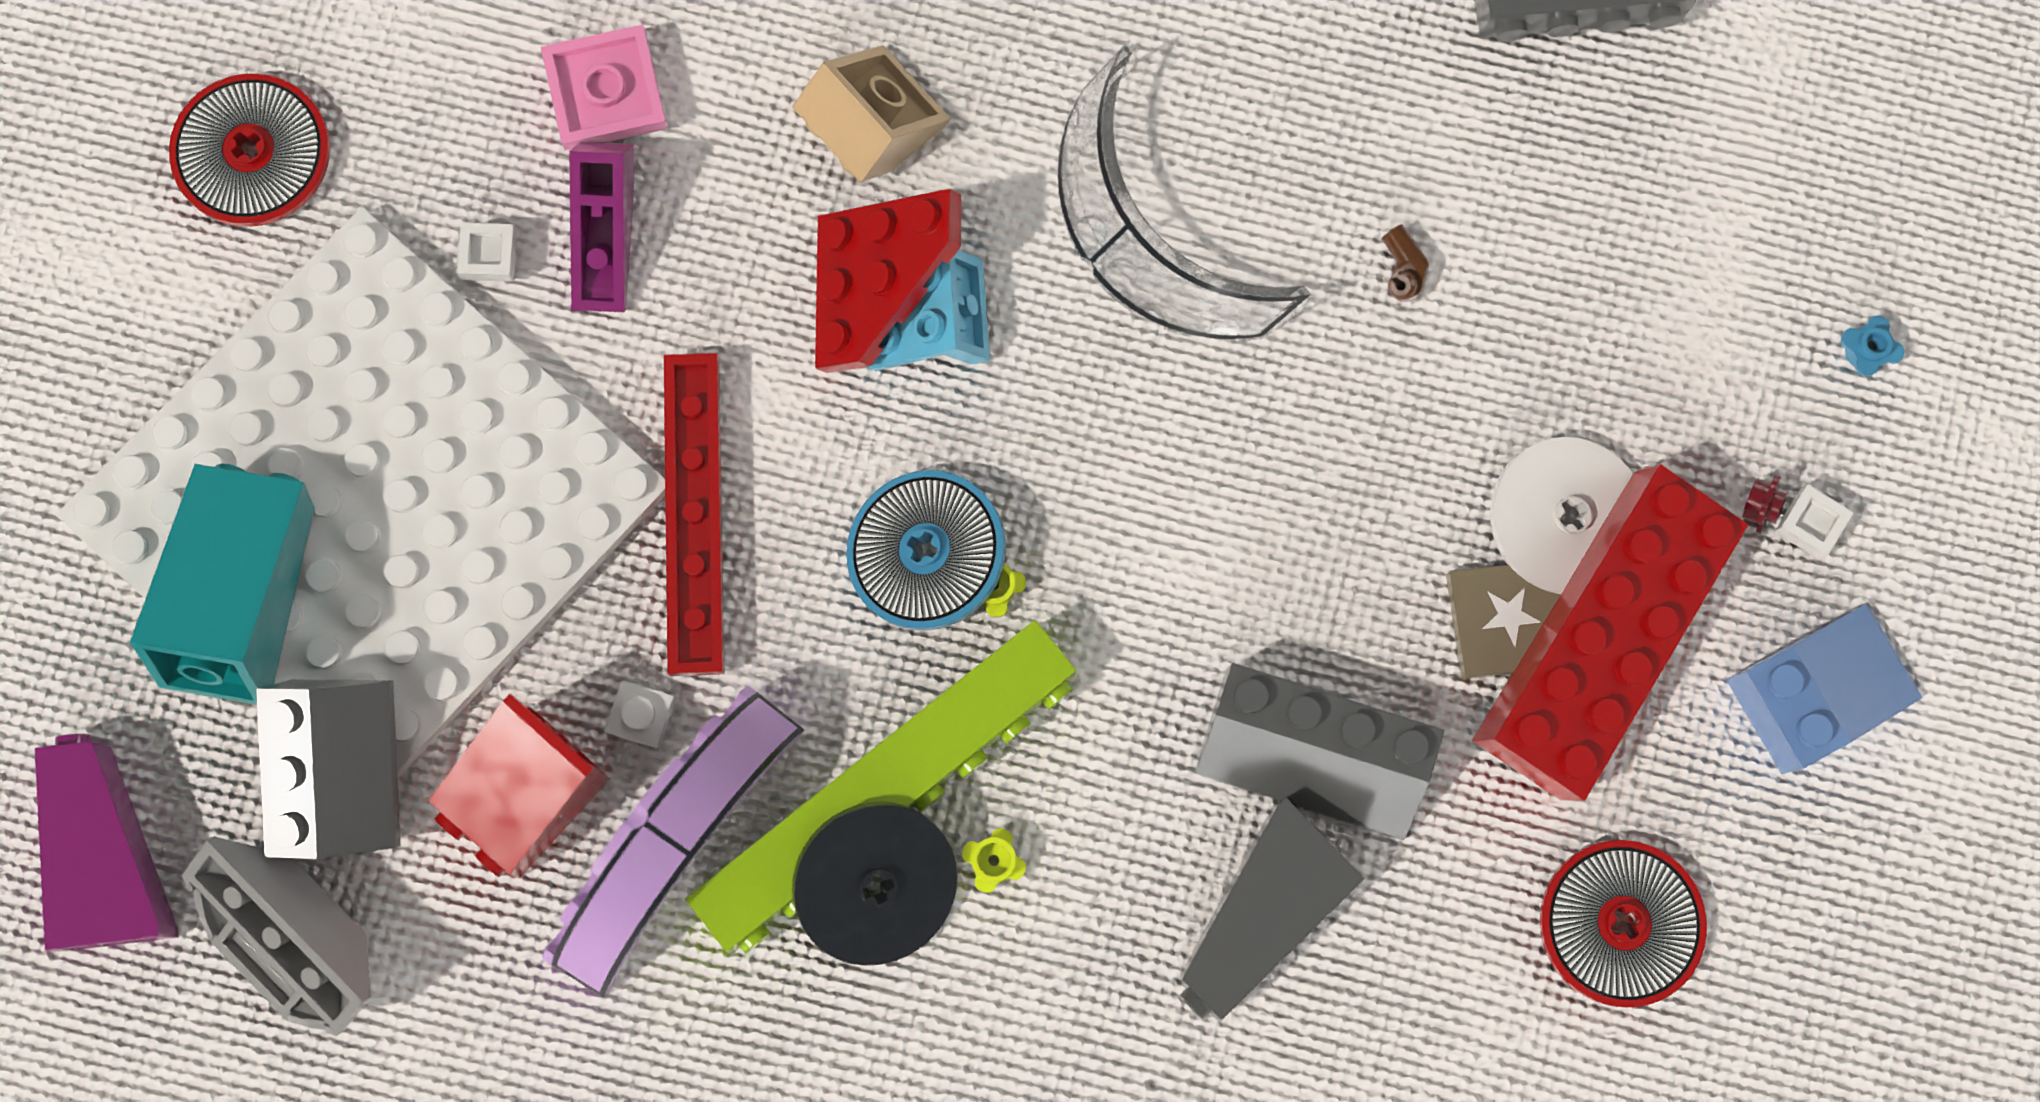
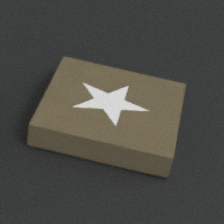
(1494, 618)

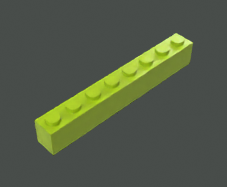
(901, 769)

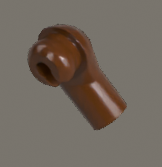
(1410, 265)

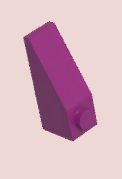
(600, 224)

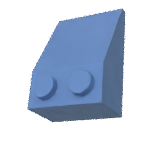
(1824, 690)

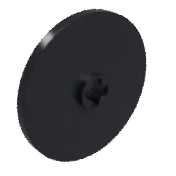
(837, 868)

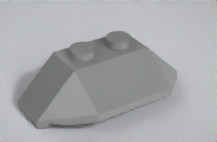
(281, 933)

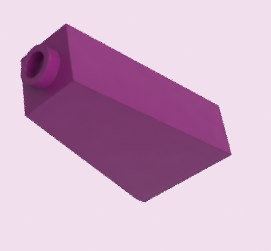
(93, 854)

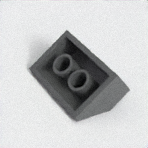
(328, 767)

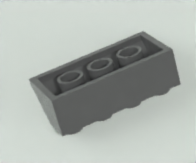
(1319, 751)

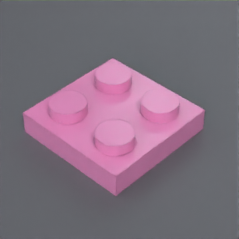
(604, 87)

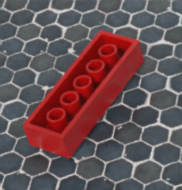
(1610, 633)

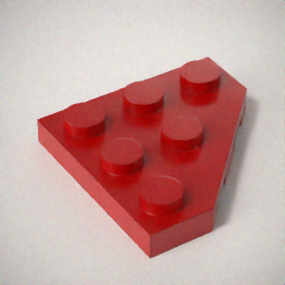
(876, 271)

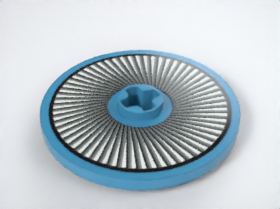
(938, 588)

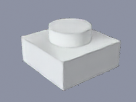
(486, 251)
(1814, 522)
(640, 715)

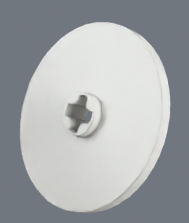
(1533, 496)

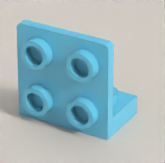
(945, 321)

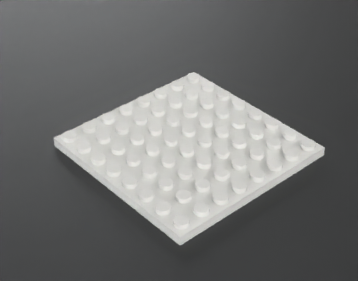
(439, 466)

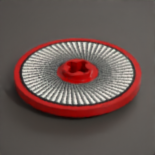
(225, 181)
(1666, 930)

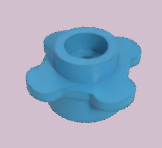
(1861, 356)

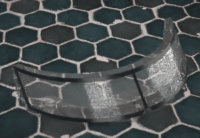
(1129, 254)

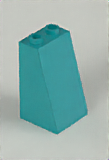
(225, 583)

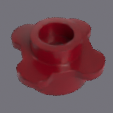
(1764, 502)

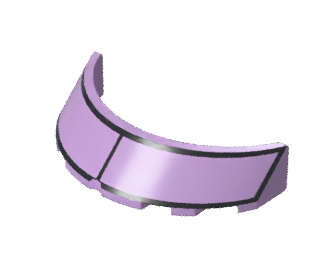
(665, 837)

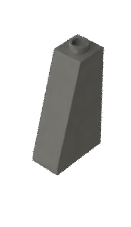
(1271, 905)

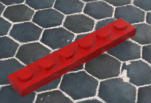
(693, 515)

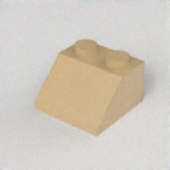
(869, 112)

